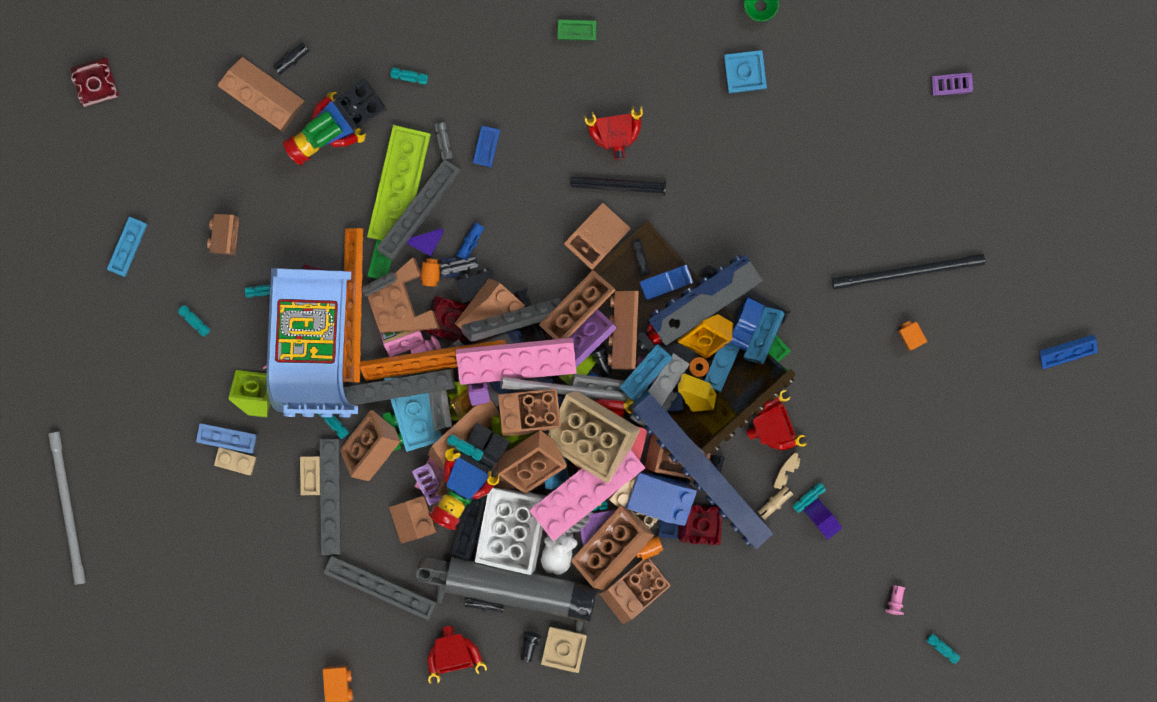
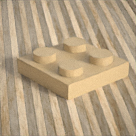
(564, 649)

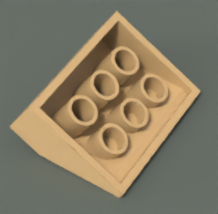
(593, 436)

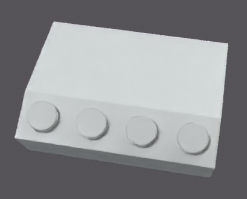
(509, 531)

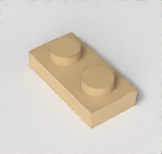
(235, 461)
(310, 475)

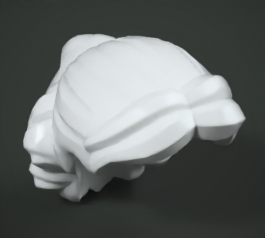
(558, 553)

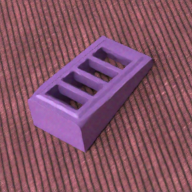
(969, 84)
(479, 393)
(416, 472)

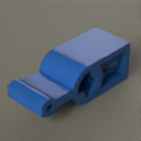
(666, 282)
(746, 323)

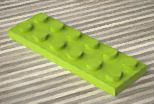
(398, 179)

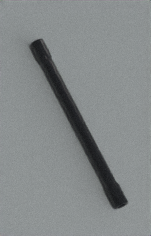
(848, 281)

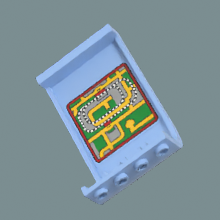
(307, 342)

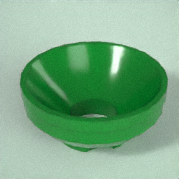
(770, 11)

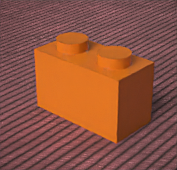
(337, 684)

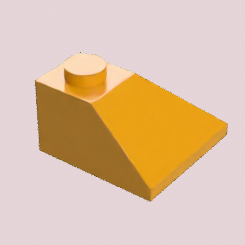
(708, 336)

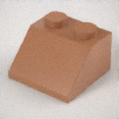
(224, 234)
(413, 519)

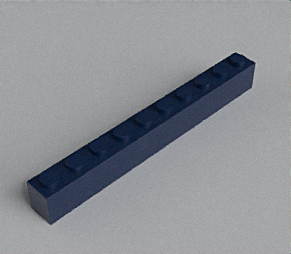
(701, 469)

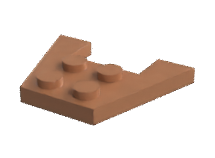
(393, 306)

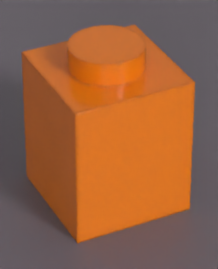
(911, 335)

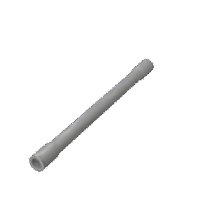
(517, 384)
(77, 567)

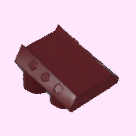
(94, 82)
(447, 314)
(702, 526)

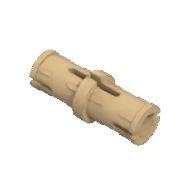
(775, 502)

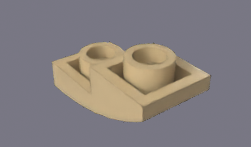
(789, 464)

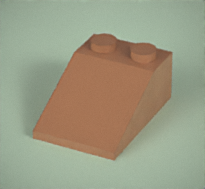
(490, 301)
(660, 462)

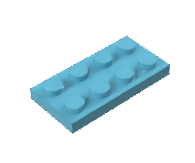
(415, 419)

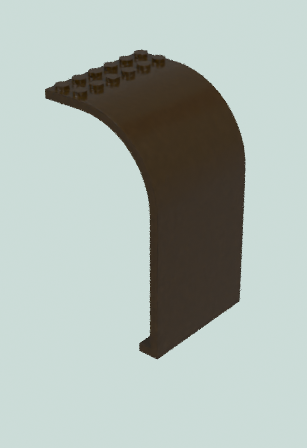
(747, 383)

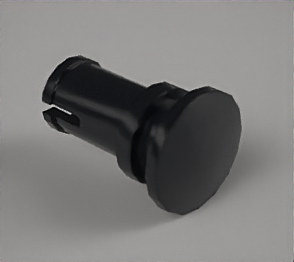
(600, 357)
(529, 646)

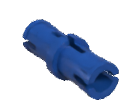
(470, 241)

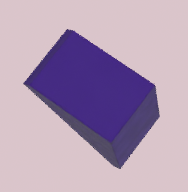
(427, 242)
(822, 519)

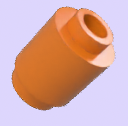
(430, 272)
(692, 367)
(651, 549)

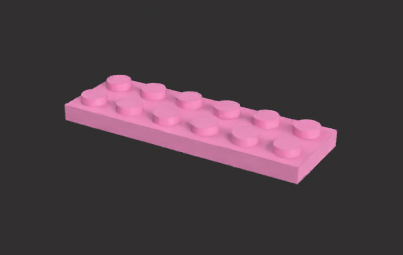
(516, 361)
(580, 496)

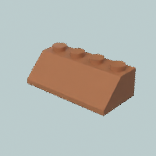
(261, 93)
(577, 307)
(625, 336)
(463, 429)
(612, 548)

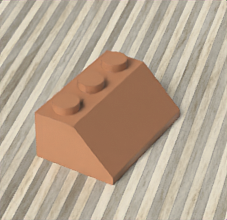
(369, 446)
(531, 462)

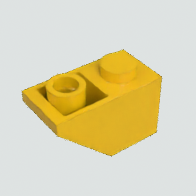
(697, 393)

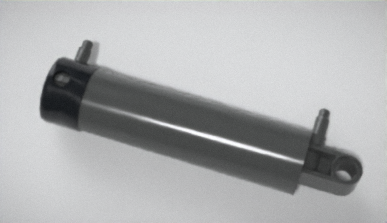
(509, 588)

